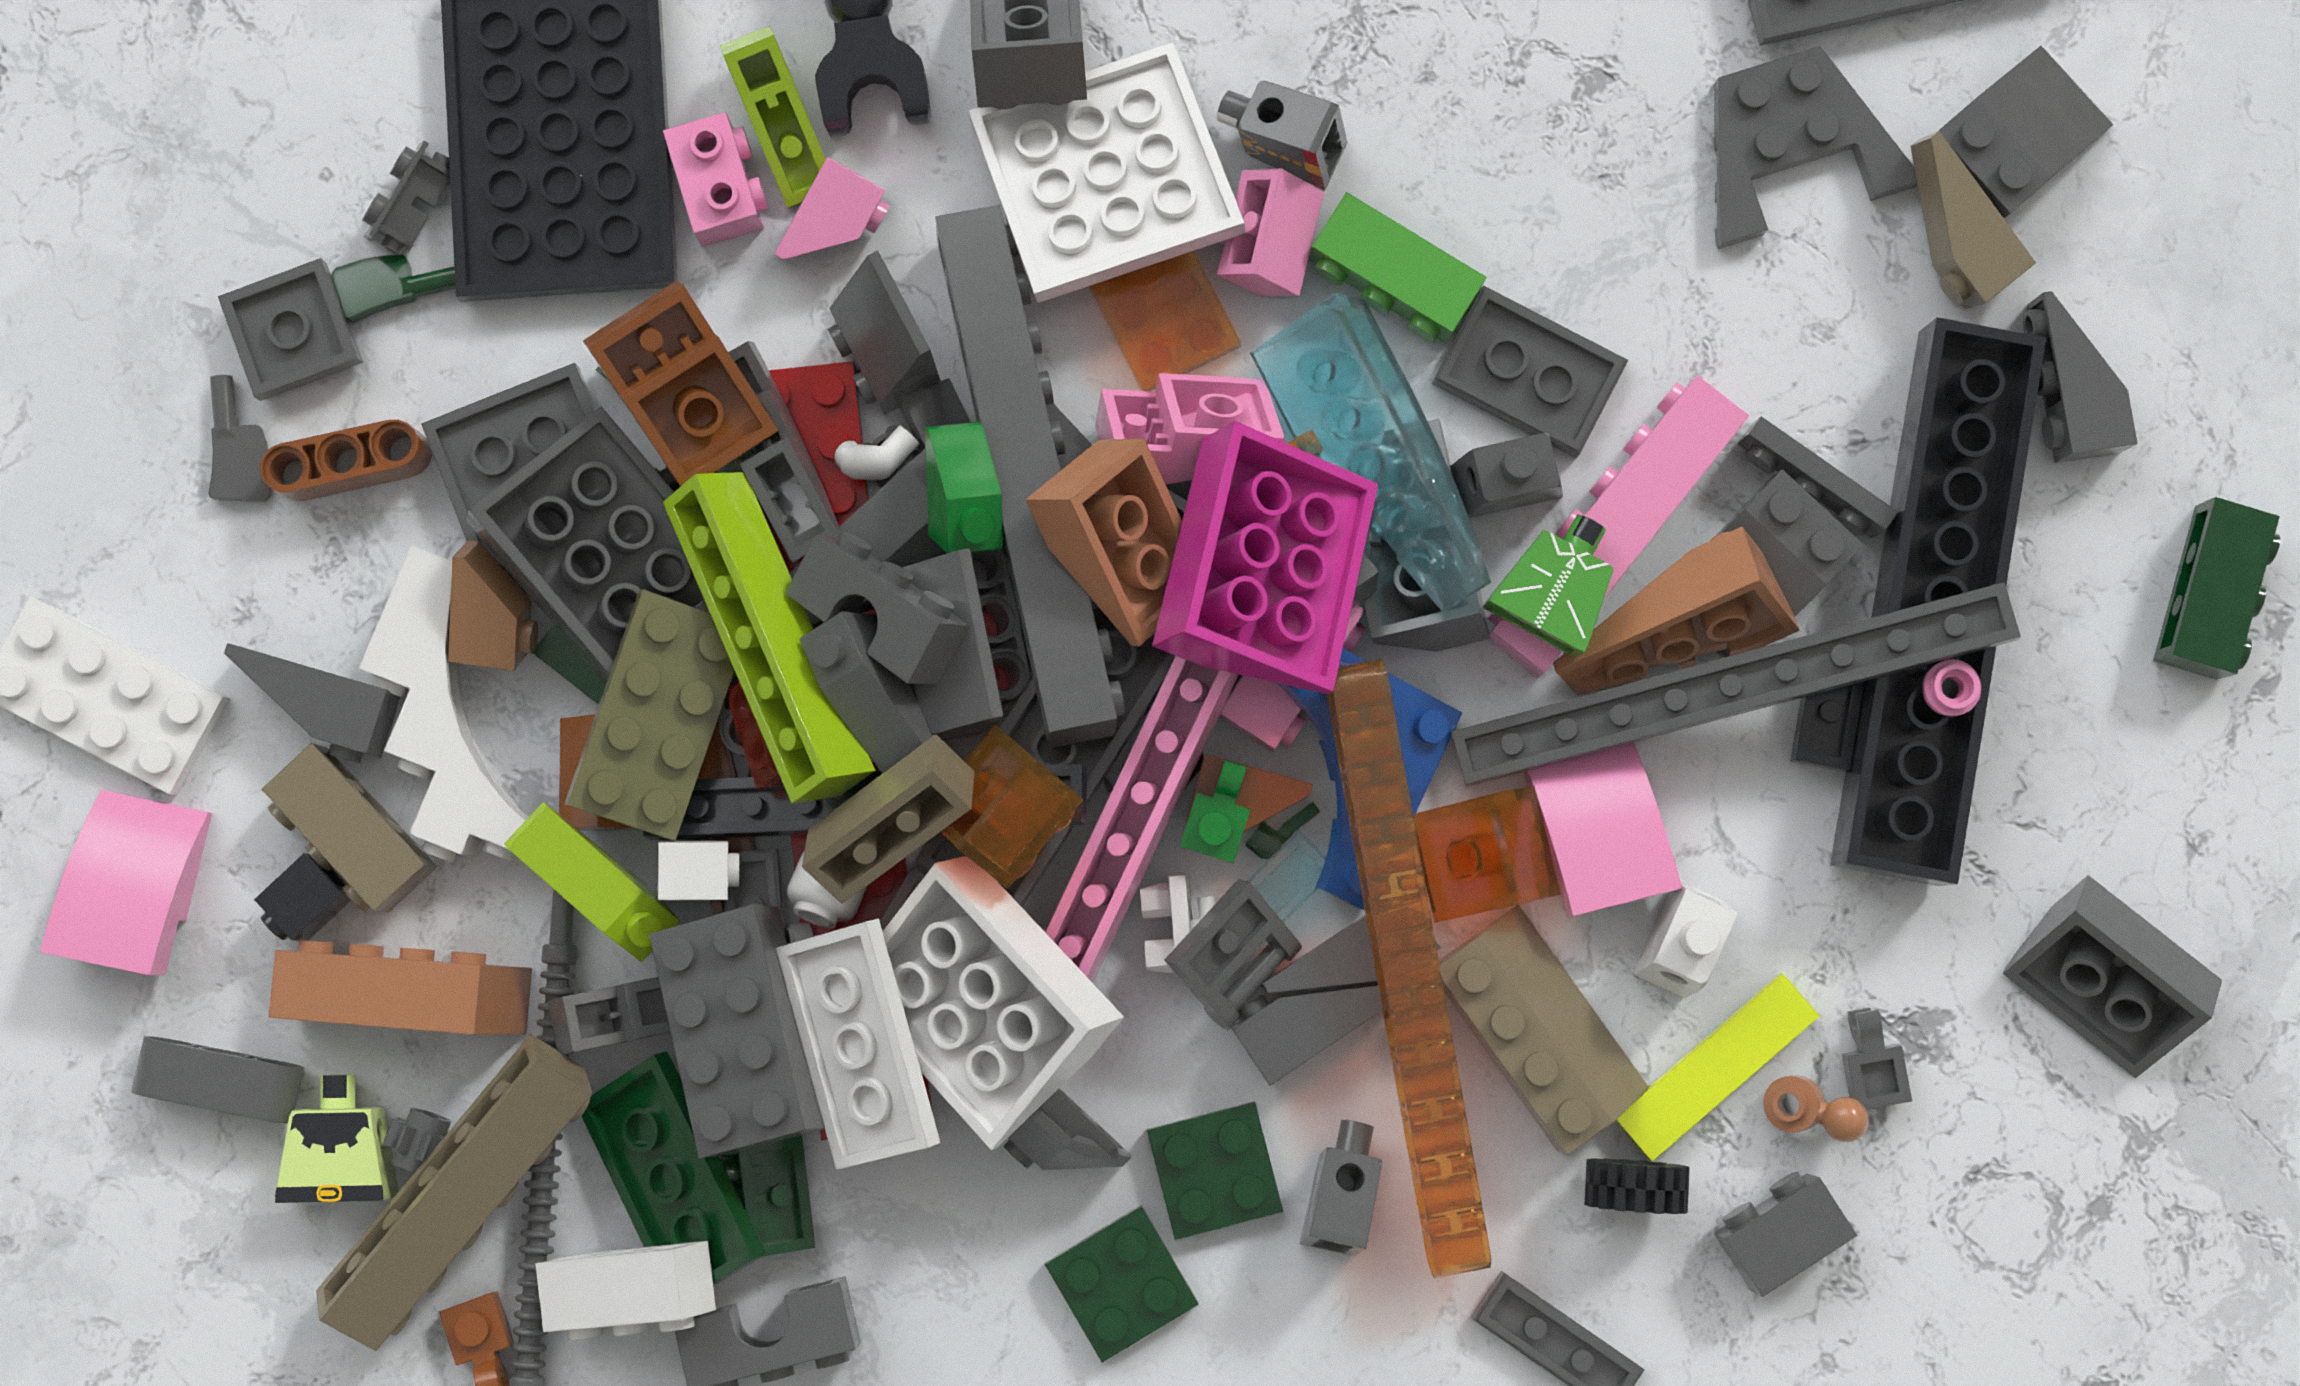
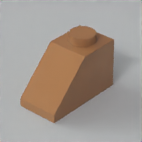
(487, 613)

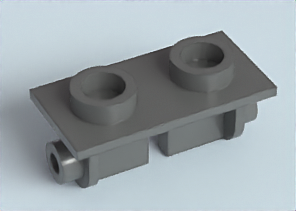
(394, 214)

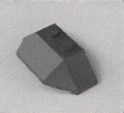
(1064, 1138)

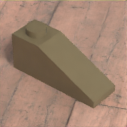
(1964, 230)

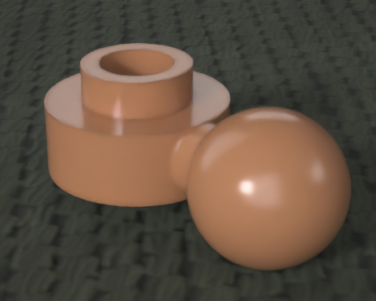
(1842, 1118)

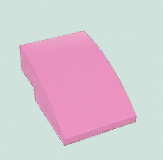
(1183, 414)
(1604, 830)
(127, 884)

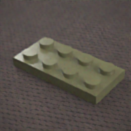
(654, 718)

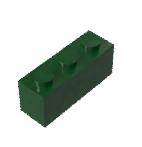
(2218, 589)

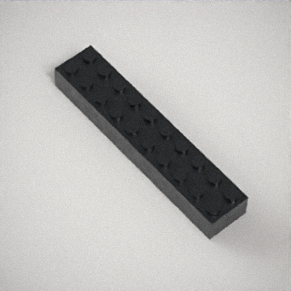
(1952, 534)

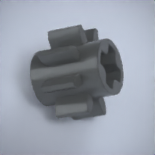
(415, 1137)

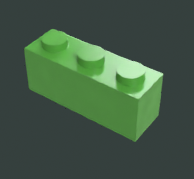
(1395, 269)

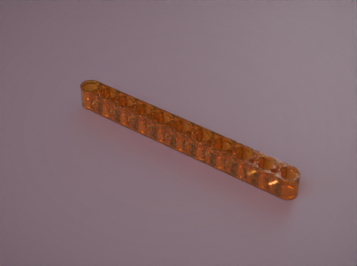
(1408, 970)

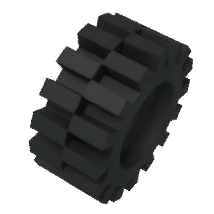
(1637, 1186)

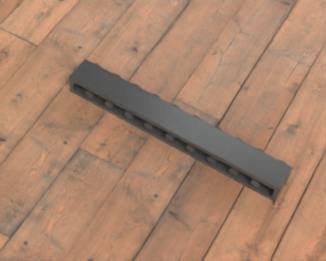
(1011, 403)

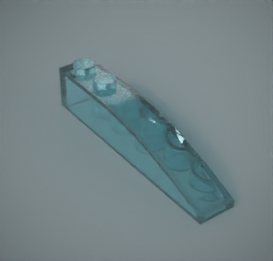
(1359, 412)

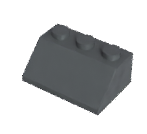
(968, 692)
(2114, 977)

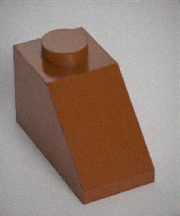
(1260, 790)

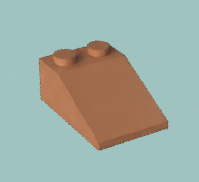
(1113, 531)

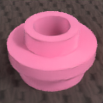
(1968, 685)

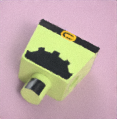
(336, 1150)

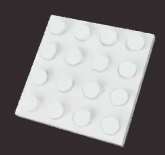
(1108, 176)

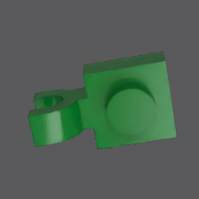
(1216, 821)

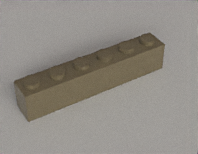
(454, 1193)

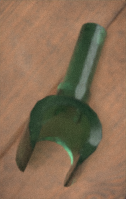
(1268, 841)

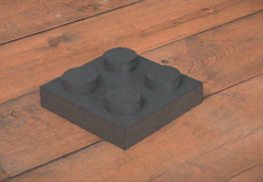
(290, 329)

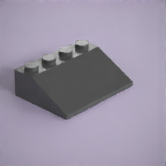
(586, 535)

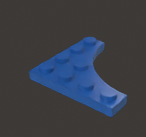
(1423, 733)

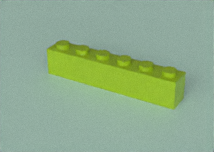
(761, 631)

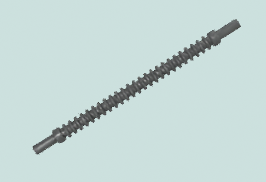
(558, 956)

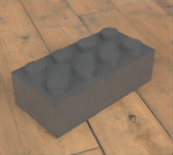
(735, 1031)

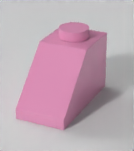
(833, 211)

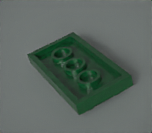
(654, 1164)

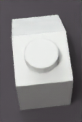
(696, 870)

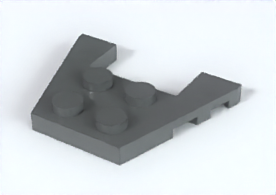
(1789, 117)

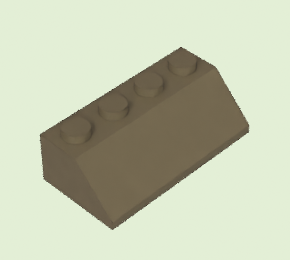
(1540, 1031)

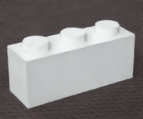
(626, 1290)

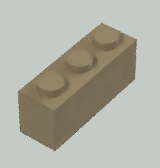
(889, 819)
(347, 829)

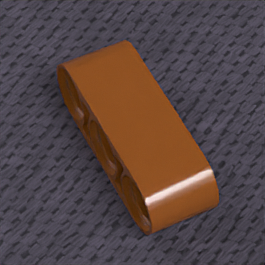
(322, 451)

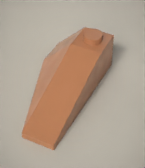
(1700, 605)

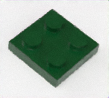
(1214, 1170)
(1121, 1283)

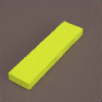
(1716, 1066)

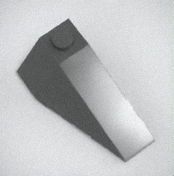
(1404, 613)

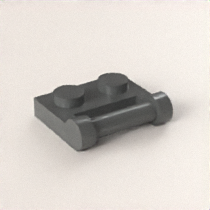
(1221, 946)

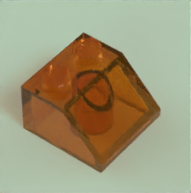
(1013, 809)
(1485, 854)

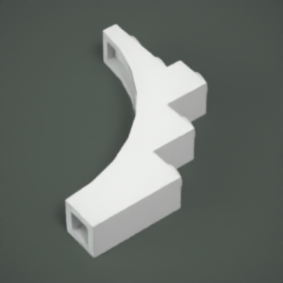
(433, 726)

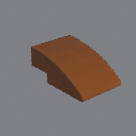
(680, 384)

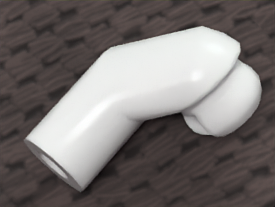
(873, 461)

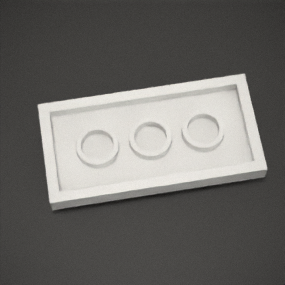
(106, 696)
(858, 1045)

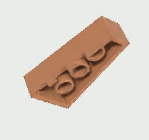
(400, 991)

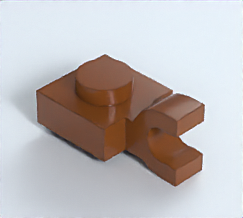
(476, 1334)

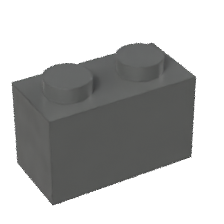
(1784, 1232)

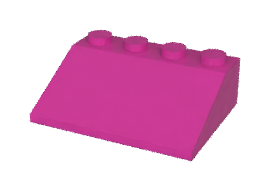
(1266, 561)

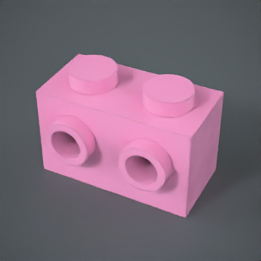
(714, 178)
(1278, 234)

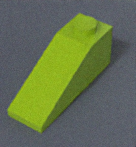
(775, 112)
(591, 880)

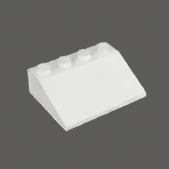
(990, 999)

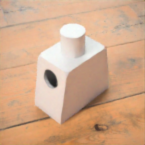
(1686, 941)

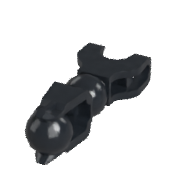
(866, 56)

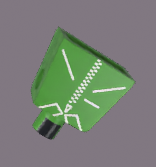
(1556, 588)

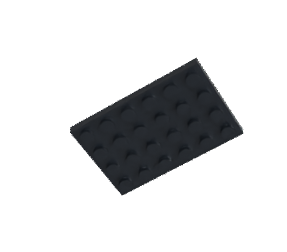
(557, 147)

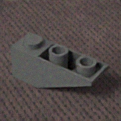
(2081, 393)

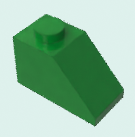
(962, 489)

